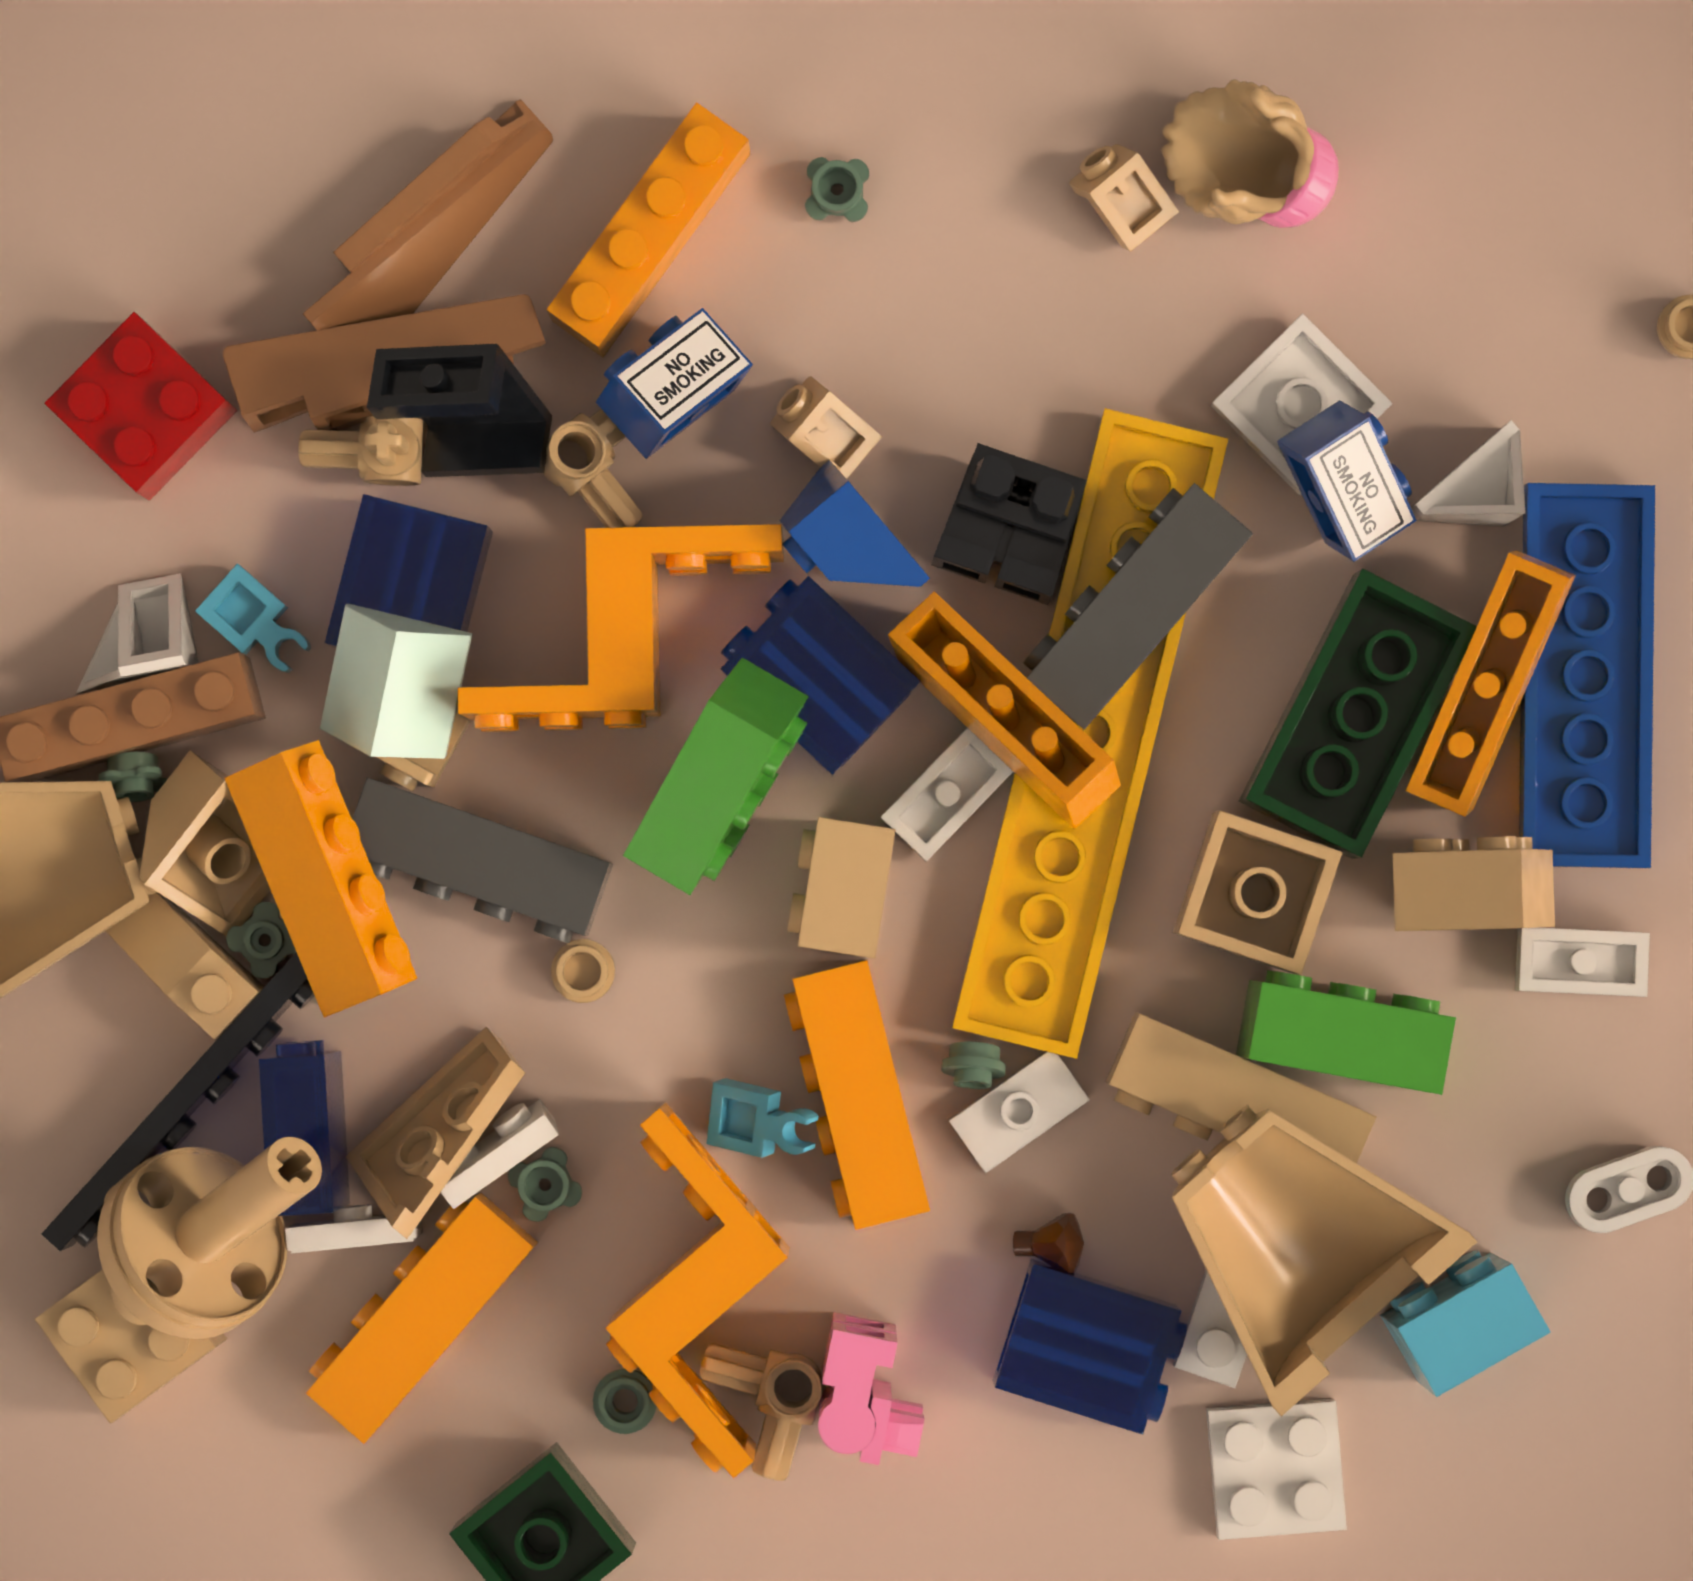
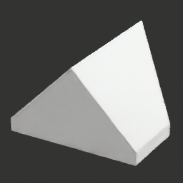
(1482, 488)
(144, 635)

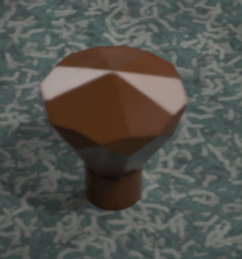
(1055, 1243)

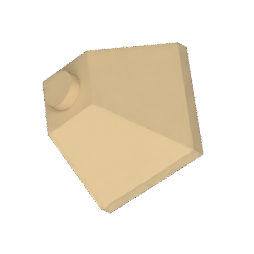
(200, 849)

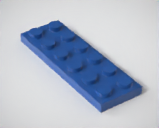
(1592, 689)

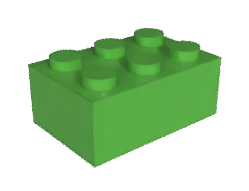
(719, 778)
(1346, 1032)

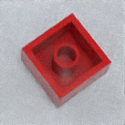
(140, 406)

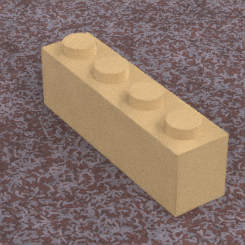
(1212, 1085)

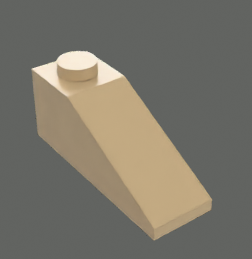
(186, 964)

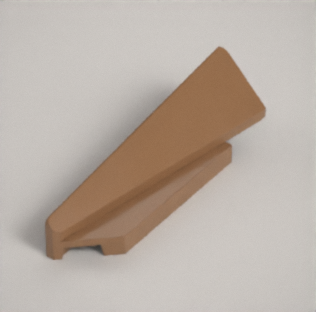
(431, 221)
(333, 367)

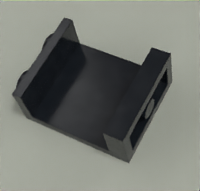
(474, 405)

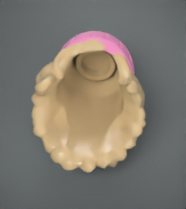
(1249, 157)

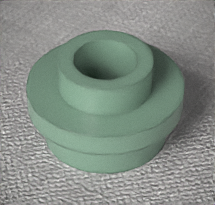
(973, 1064)
(613, 1418)

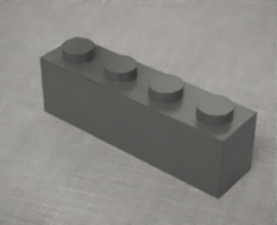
(1138, 605)
(481, 859)

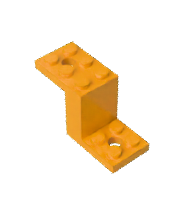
(624, 625)
(696, 1293)

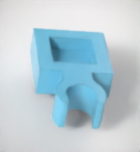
(248, 614)
(750, 1121)

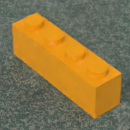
(649, 230)
(1490, 682)
(1005, 710)
(321, 877)
(859, 1093)
(421, 1317)

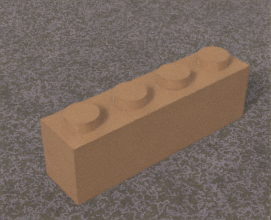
(129, 718)

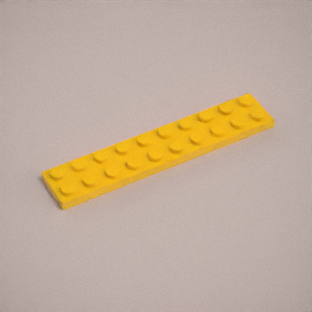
(1054, 884)

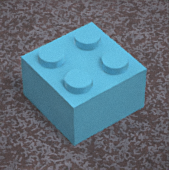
(1463, 1321)

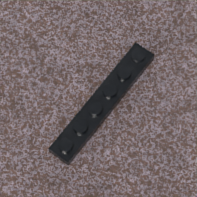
(170, 1120)

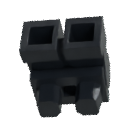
(986, 499)

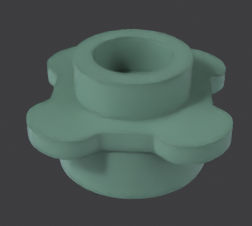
(828, 173)
(134, 775)
(246, 940)
(537, 1201)

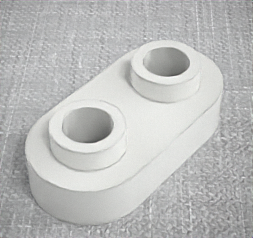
(1627, 1189)

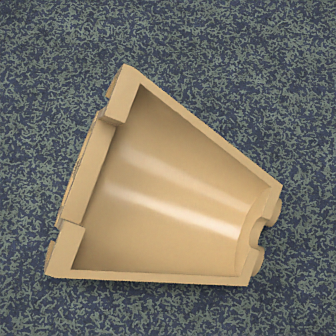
(62, 872)
(1303, 1244)

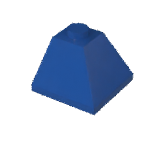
(844, 535)

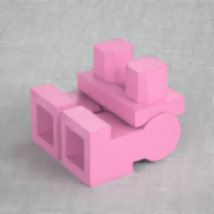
(857, 1409)

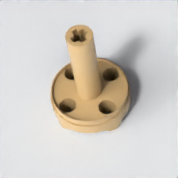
(204, 1229)

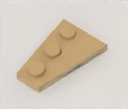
(434, 1130)

